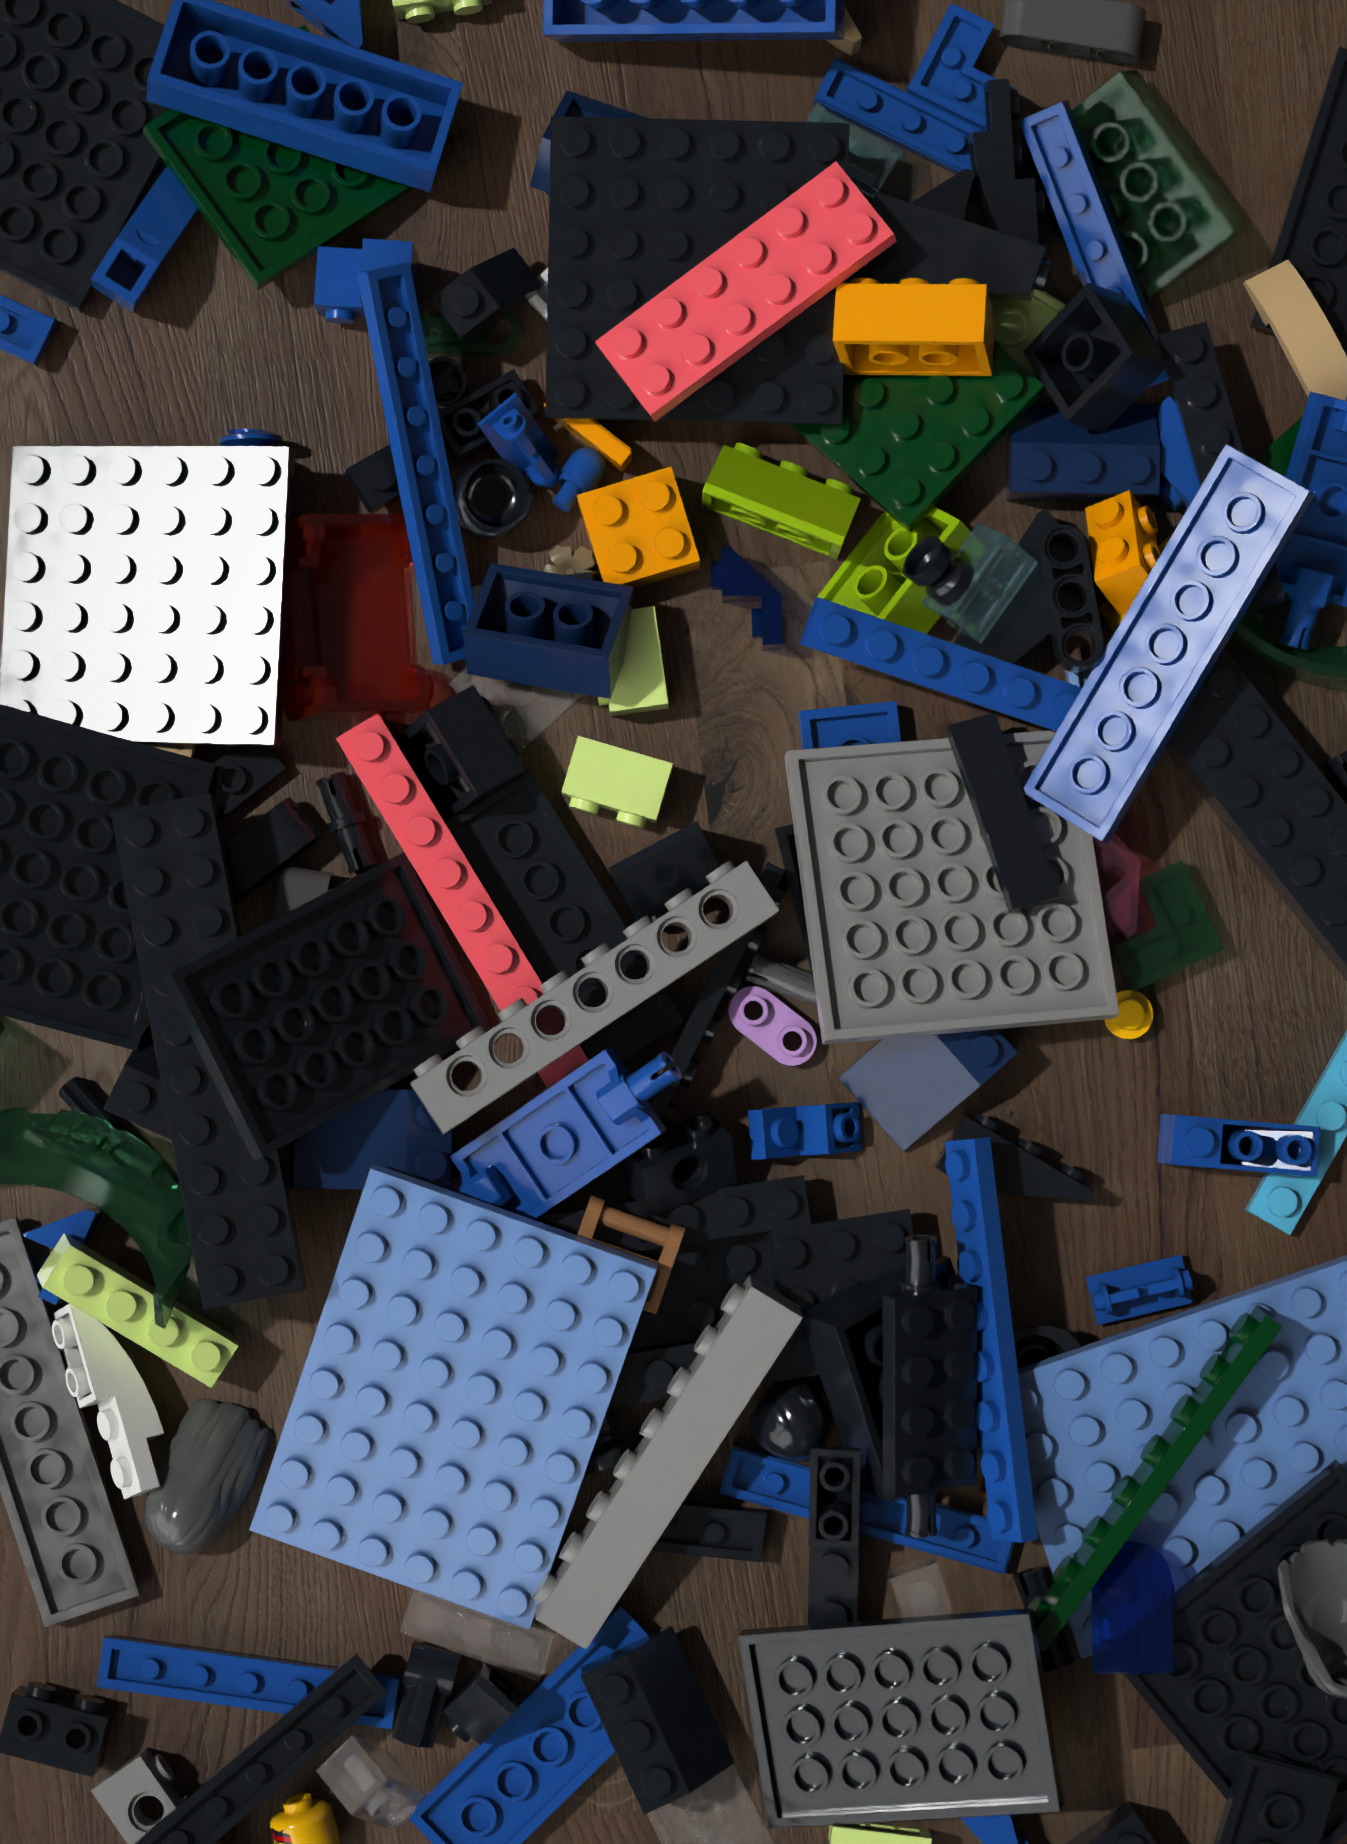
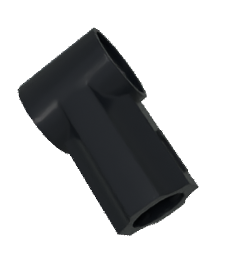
(427, 1683)

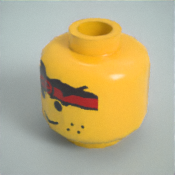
(304, 1822)

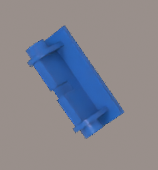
(521, 442)
(1139, 1289)

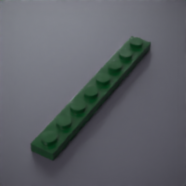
(1161, 1461)

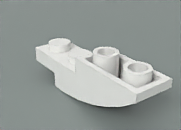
(106, 1376)

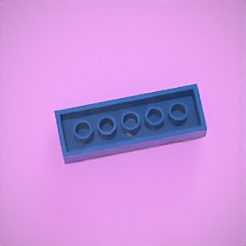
(692, 20)
(303, 91)

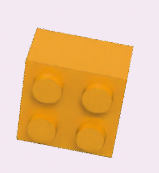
(639, 530)

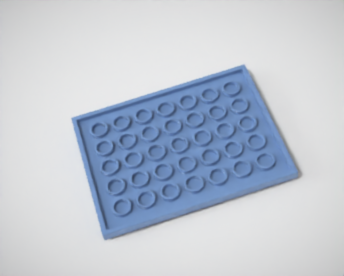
(452, 1395)
(1104, 1402)

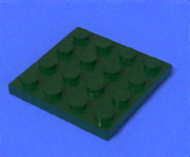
(263, 196)
(920, 435)

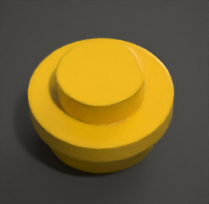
(1134, 1015)

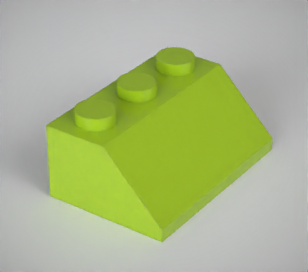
(780, 500)
(874, 575)

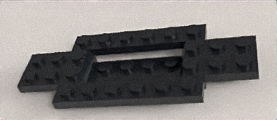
(735, 1234)

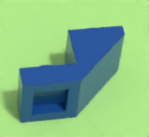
(804, 1130)

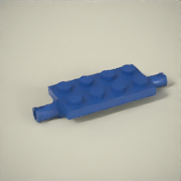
(1315, 555)
(565, 1135)

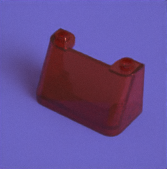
(350, 620)

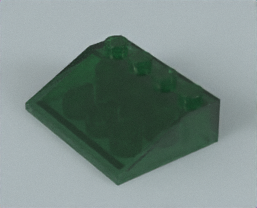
(1153, 181)

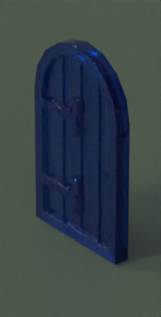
(1134, 1614)

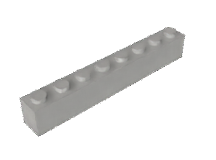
(667, 1460)

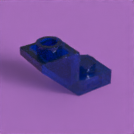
(743, 584)

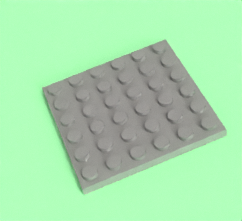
(911, 911)

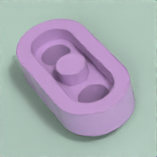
(772, 1026)

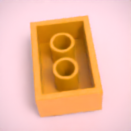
(914, 328)

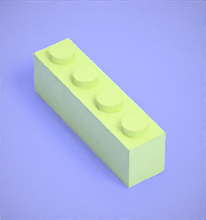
(128, 1308)

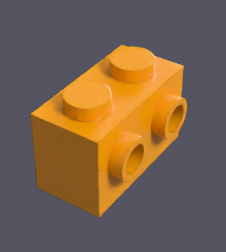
(1121, 547)

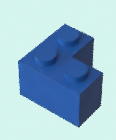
(337, 280)

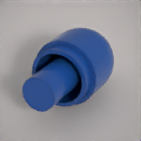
(579, 475)

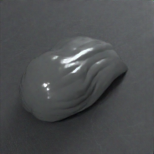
(205, 1476)
(1316, 1609)

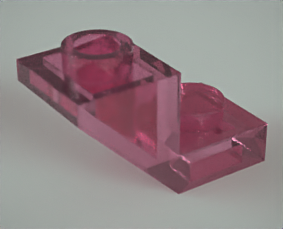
(1121, 898)

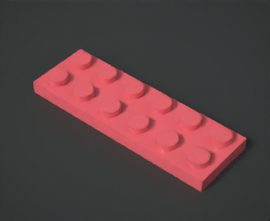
(746, 291)

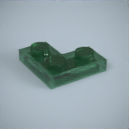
(1180, 931)

